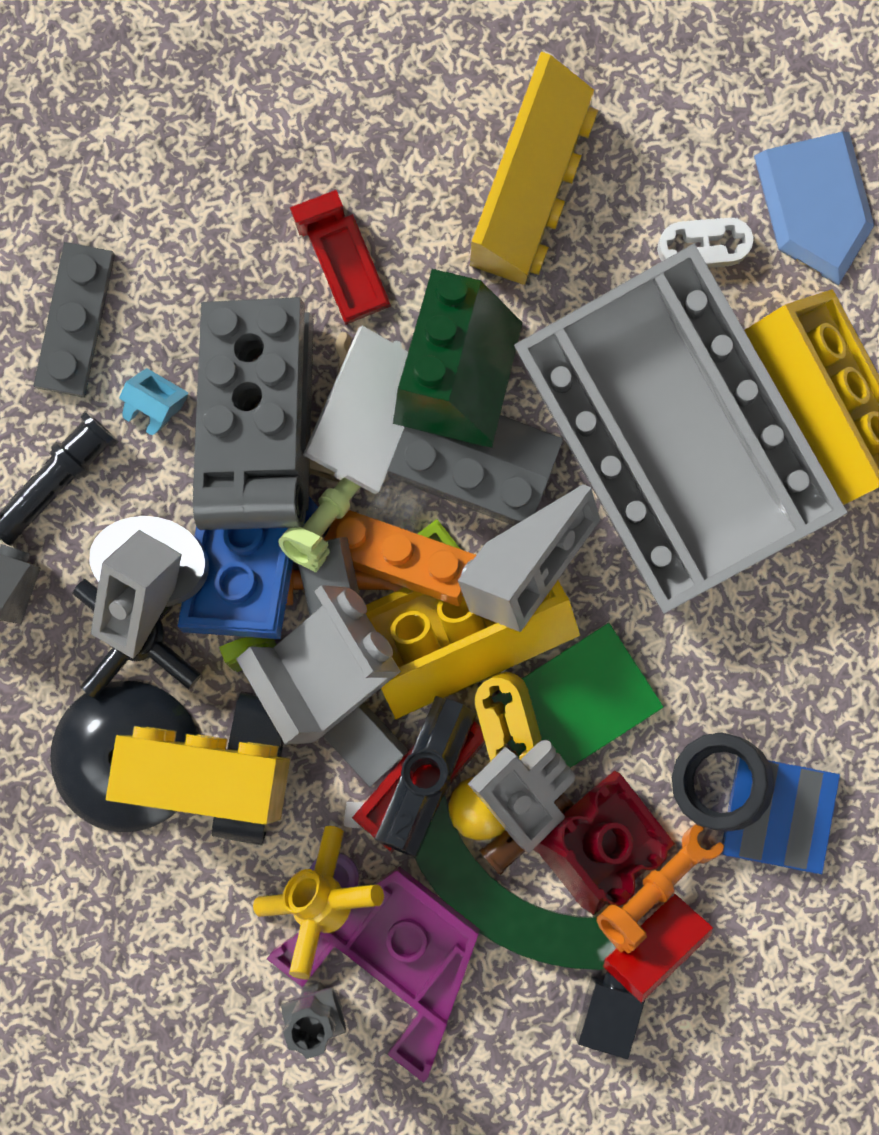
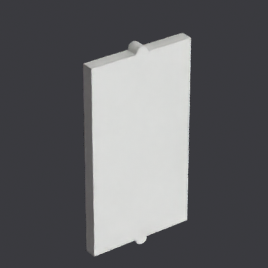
(356, 424)

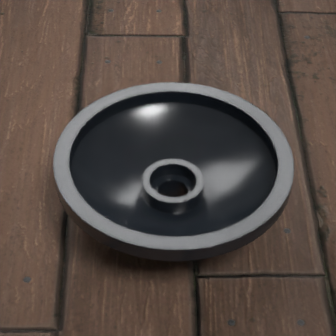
(85, 747)

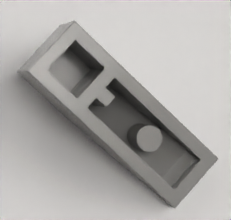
(526, 561)

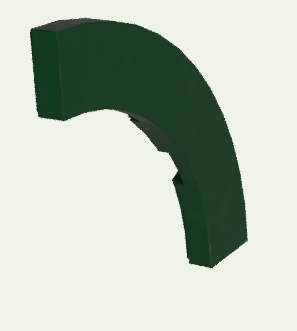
(501, 914)

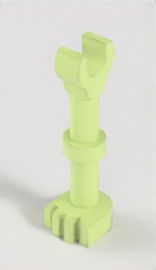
(305, 543)

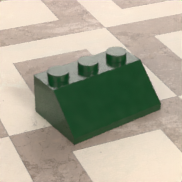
(458, 361)

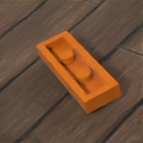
(402, 556)

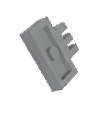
(525, 791)

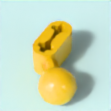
(498, 726)

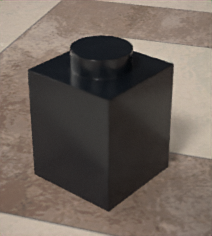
(608, 1017)

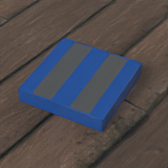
(796, 823)

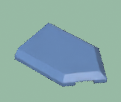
(817, 202)

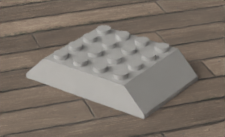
(679, 429)

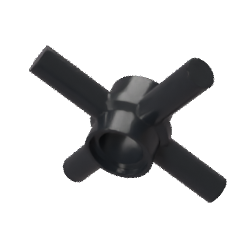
(152, 648)

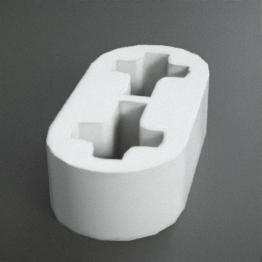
(706, 231)

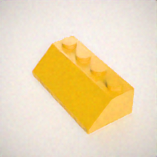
(532, 173)
(826, 387)
(450, 648)

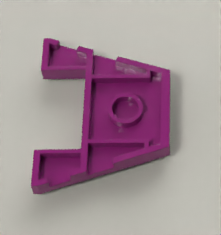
(411, 947)

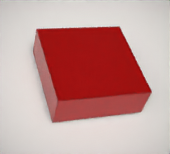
(317, 212)

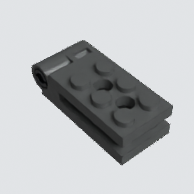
(244, 460)

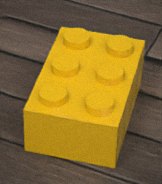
(198, 775)

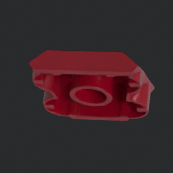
(605, 845)

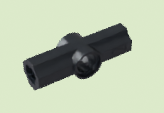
(415, 807)

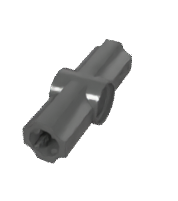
(313, 1020)

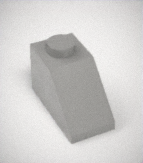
(134, 591)

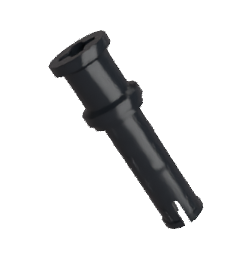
(66, 462)

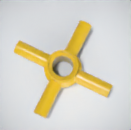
(317, 901)

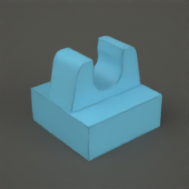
(153, 397)

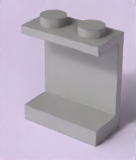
(320, 668)

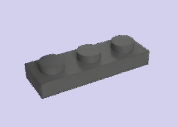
(74, 319)

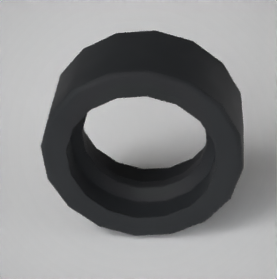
(684, 774)

